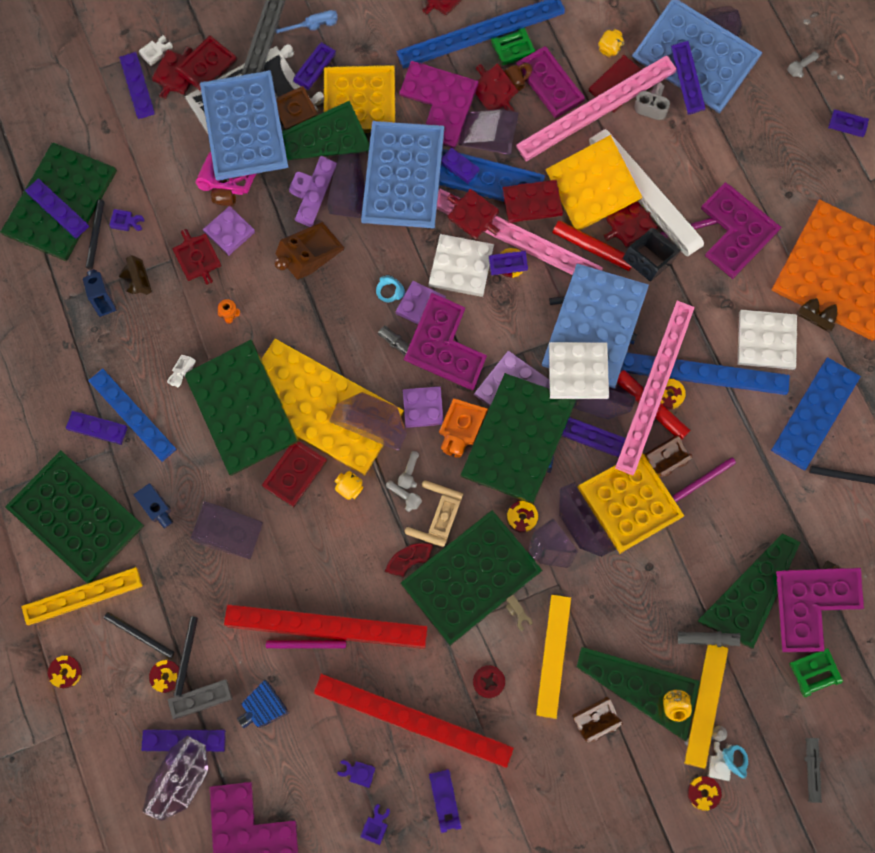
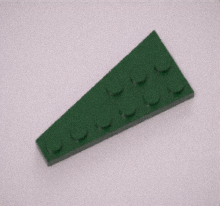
(326, 135)
(751, 597)
(640, 686)

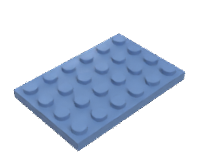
(718, 55)
(243, 125)
(403, 174)
(600, 310)

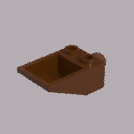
(307, 250)

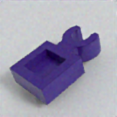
(124, 220)
(360, 773)
(375, 828)

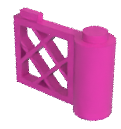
(206, 179)

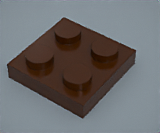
(295, 107)

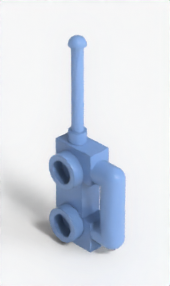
(313, 21)

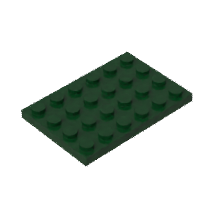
(77, 182)
(241, 407)
(518, 439)
(74, 517)
(471, 577)

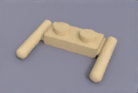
(443, 517)

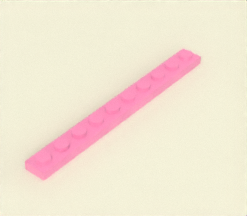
(596, 108)
(527, 241)
(654, 388)

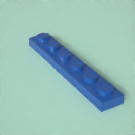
(132, 415)

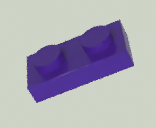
(848, 123)
(459, 165)
(508, 263)

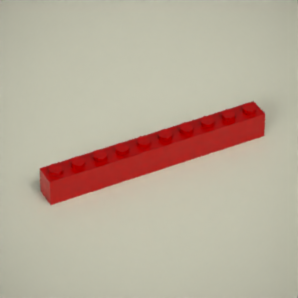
(326, 626)
(414, 721)

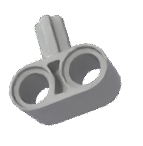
(653, 103)

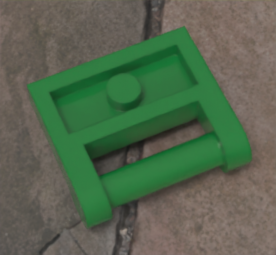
(513, 51)
(812, 666)

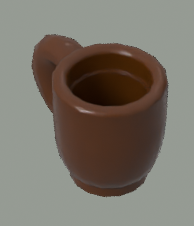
(515, 74)
(223, 196)

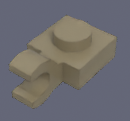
(516, 609)

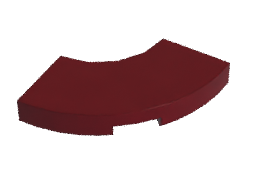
(408, 557)

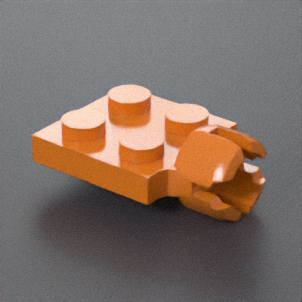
(461, 426)

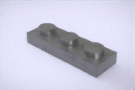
(200, 699)

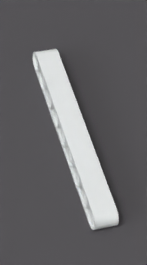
(656, 202)

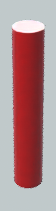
(591, 244)
(663, 415)

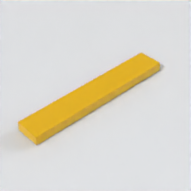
(82, 596)
(553, 657)
(706, 706)

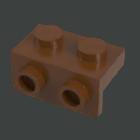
(668, 456)
(597, 720)

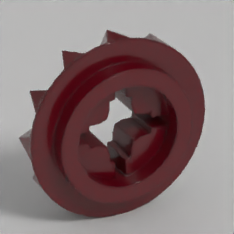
(498, 679)

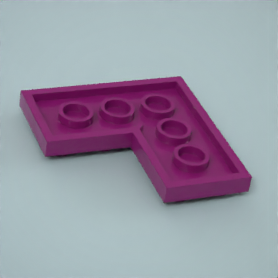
(446, 92)
(746, 229)
(434, 347)
(805, 595)
(235, 824)

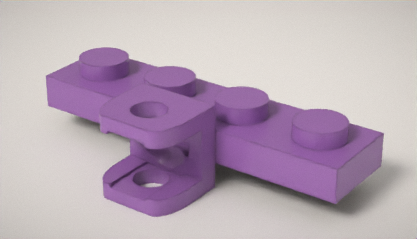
(312, 190)

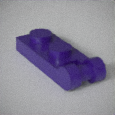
(445, 800)

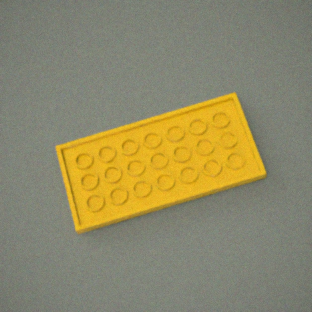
(309, 398)

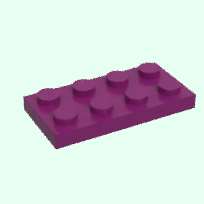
(551, 82)

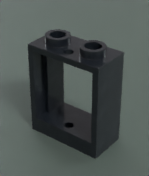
(652, 240)

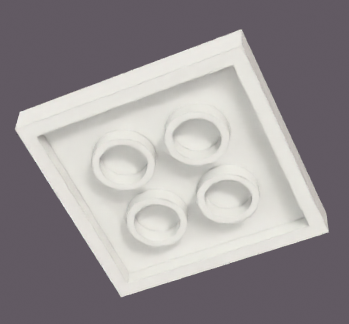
(461, 265)
(767, 339)
(578, 370)

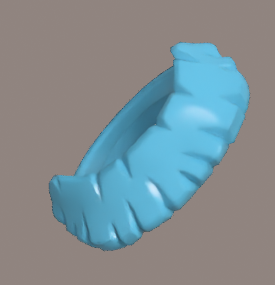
(387, 280)
(728, 758)

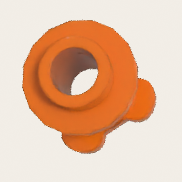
(228, 314)

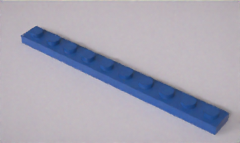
(480, 32)
(712, 374)

